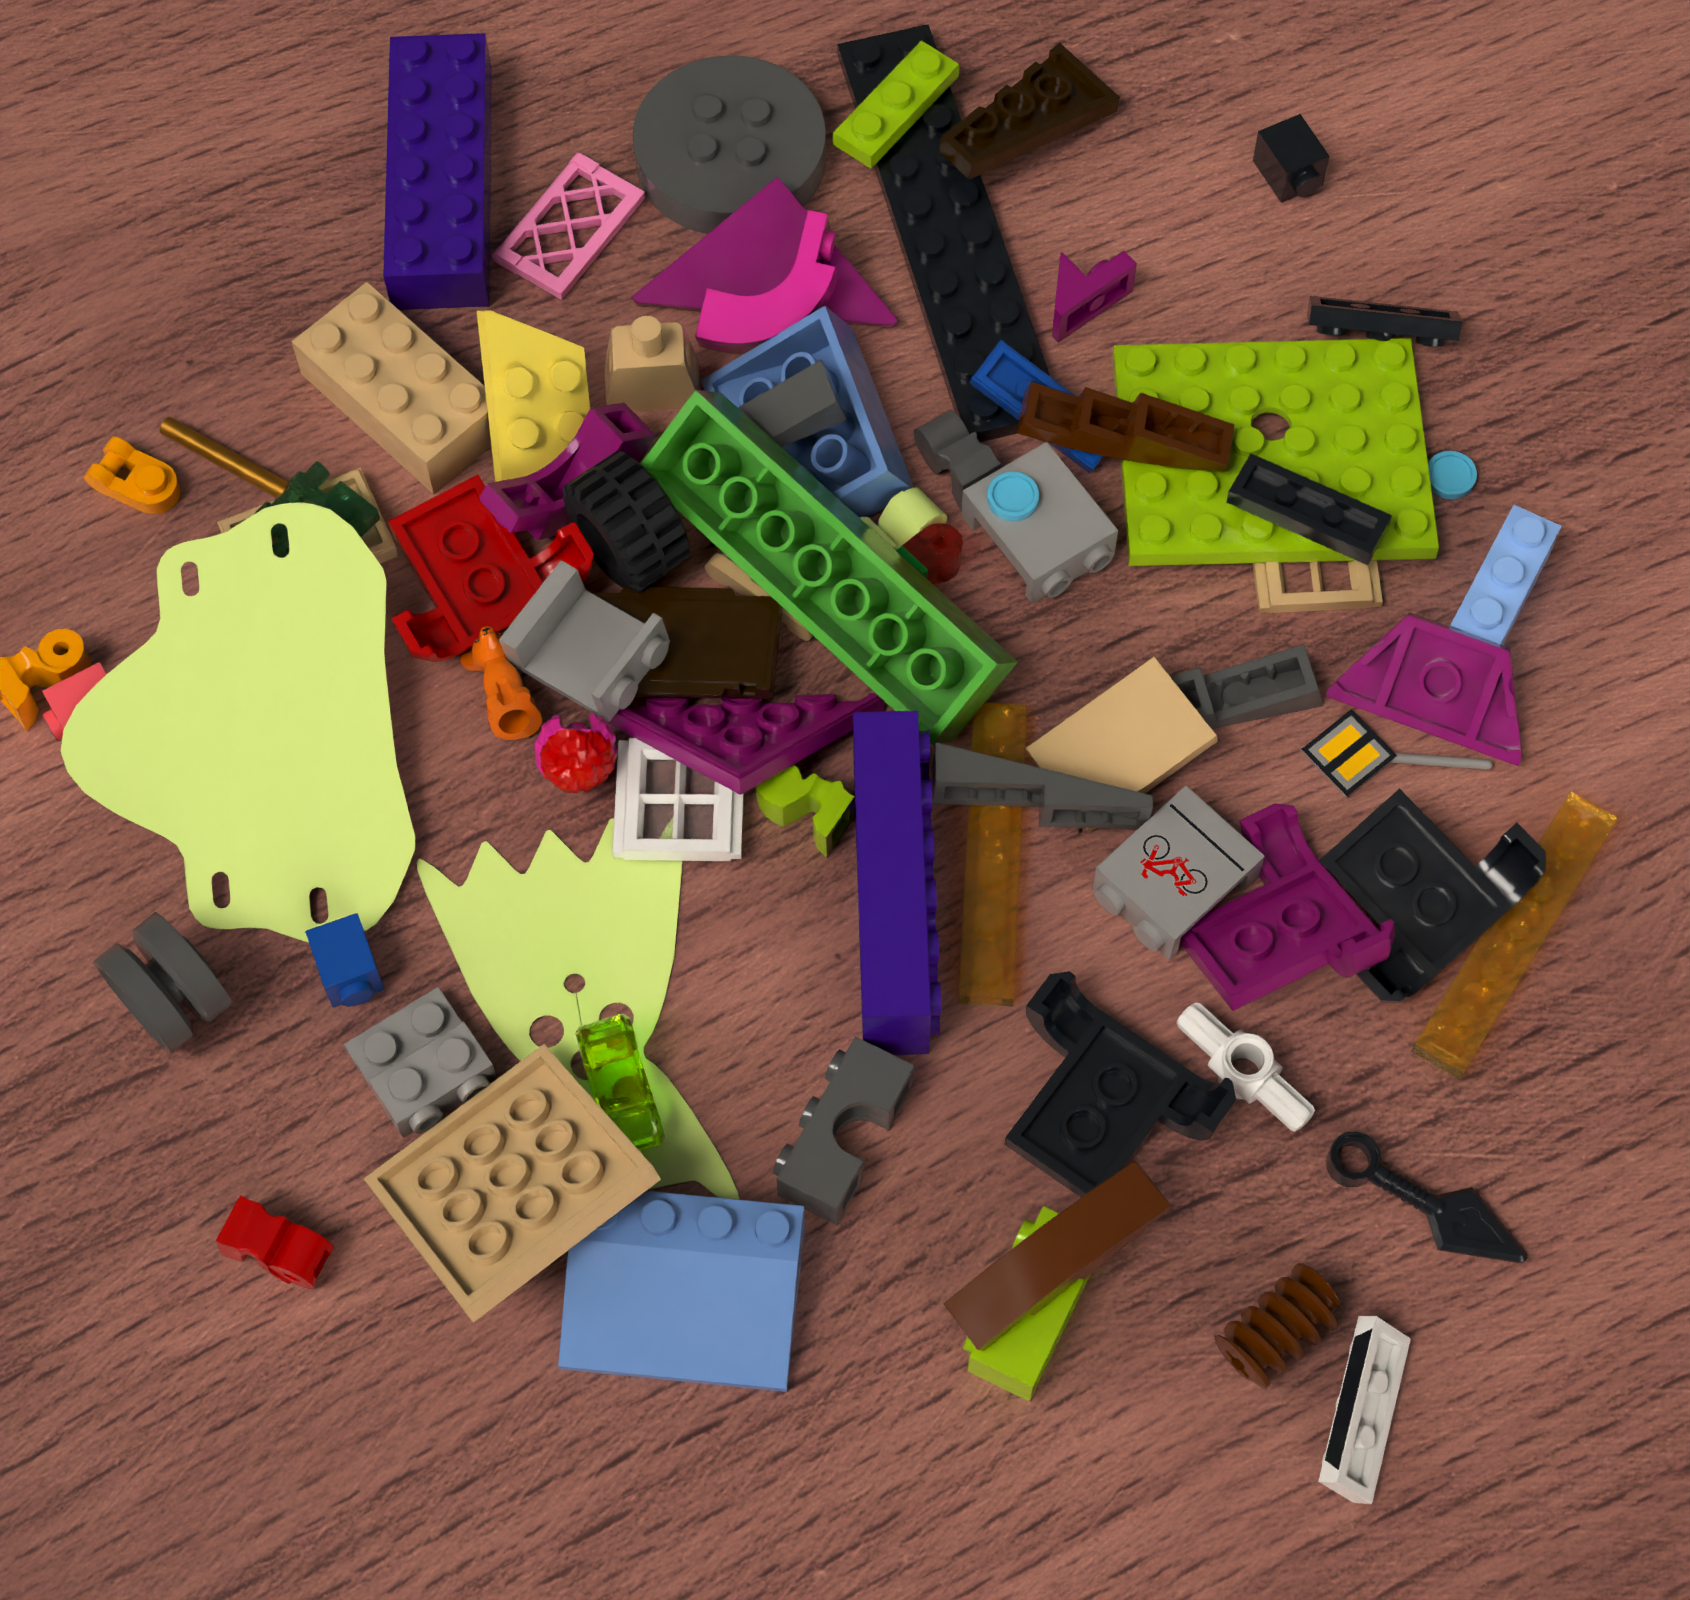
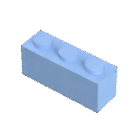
(1507, 576)

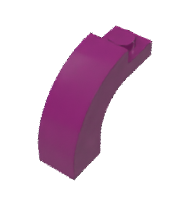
(537, 499)

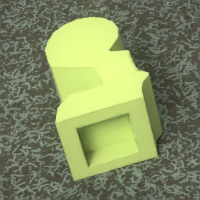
(905, 517)

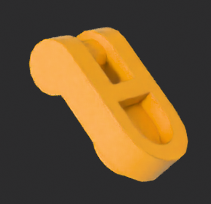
(149, 486)

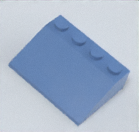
(851, 459)
(686, 1292)

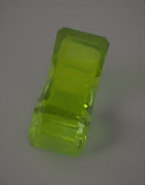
(619, 1079)

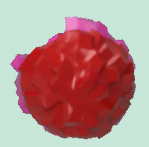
(575, 756)

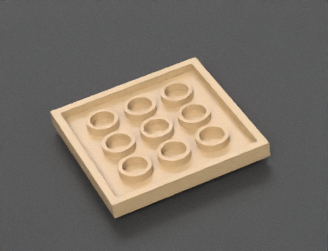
(511, 1181)

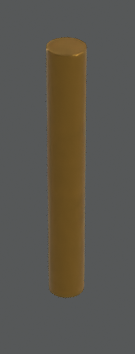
(223, 457)

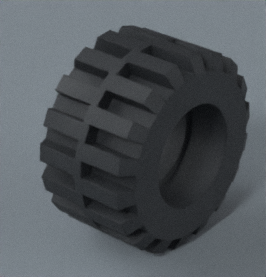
(627, 521)

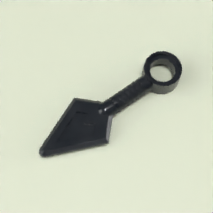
(1457, 1219)

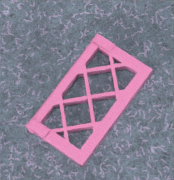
(603, 184)

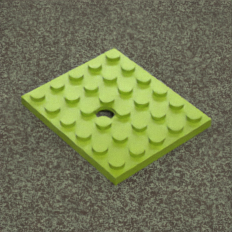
(1350, 429)

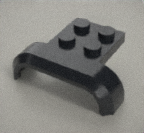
(1438, 900)
(1105, 1093)

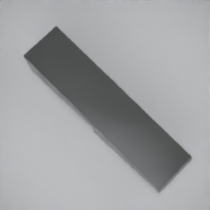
(797, 406)
(1253, 689)
(1062, 799)

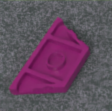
(1439, 685)

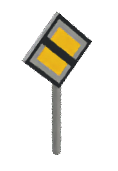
(1353, 754)

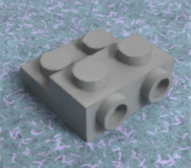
(421, 1063)

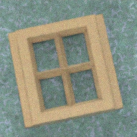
(1273, 599)

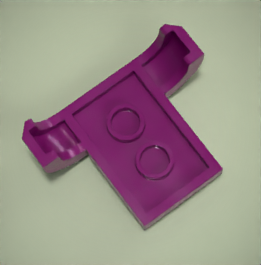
(1286, 925)

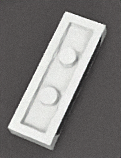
(1364, 1410)

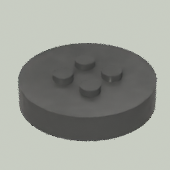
(723, 134)

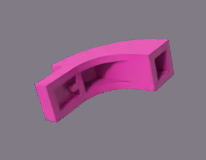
(744, 322)

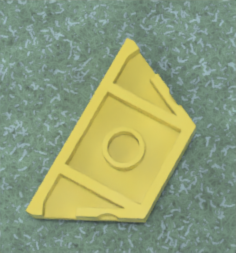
(532, 393)

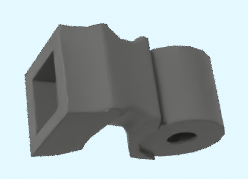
(948, 445)

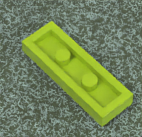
(895, 104)

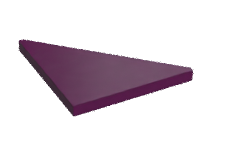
(754, 255)
(742, 737)

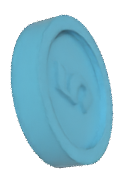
(1452, 474)
(1013, 496)

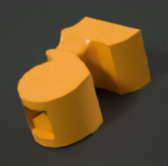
(57, 658)

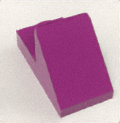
(1085, 297)

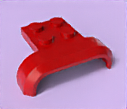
(472, 570)

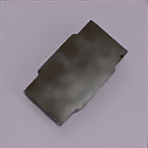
(717, 641)

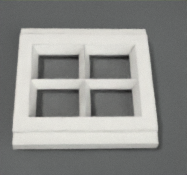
(672, 810)

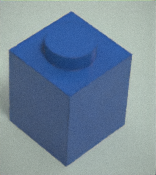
(345, 961)

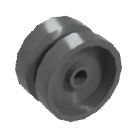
(171, 976)

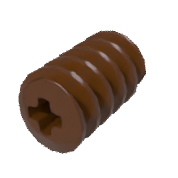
(1279, 1324)

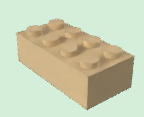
(397, 386)

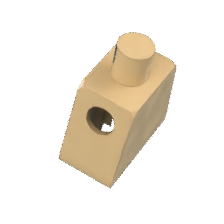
(650, 365)

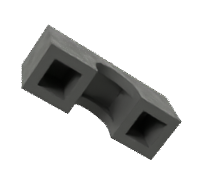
(862, 1087)

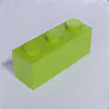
(1025, 1350)

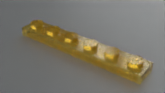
(992, 870)
(1513, 941)

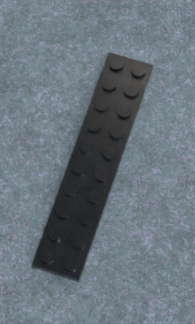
(946, 239)

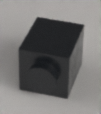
(1291, 158)

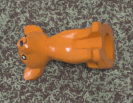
(509, 704)

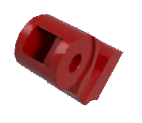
(279, 1246)

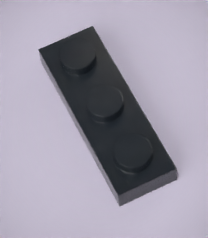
(1383, 321)
(1309, 509)

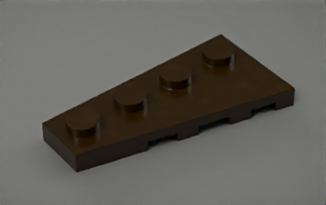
(1038, 109)

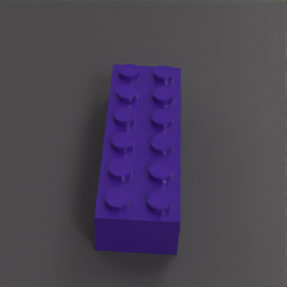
(438, 172)
(896, 882)

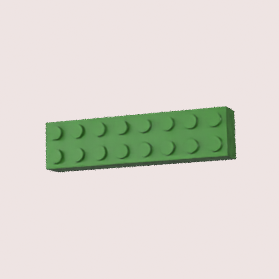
(826, 566)

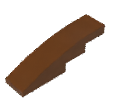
(1123, 430)
(1057, 1255)

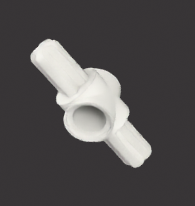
(1264, 1085)

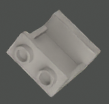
(1060, 538)

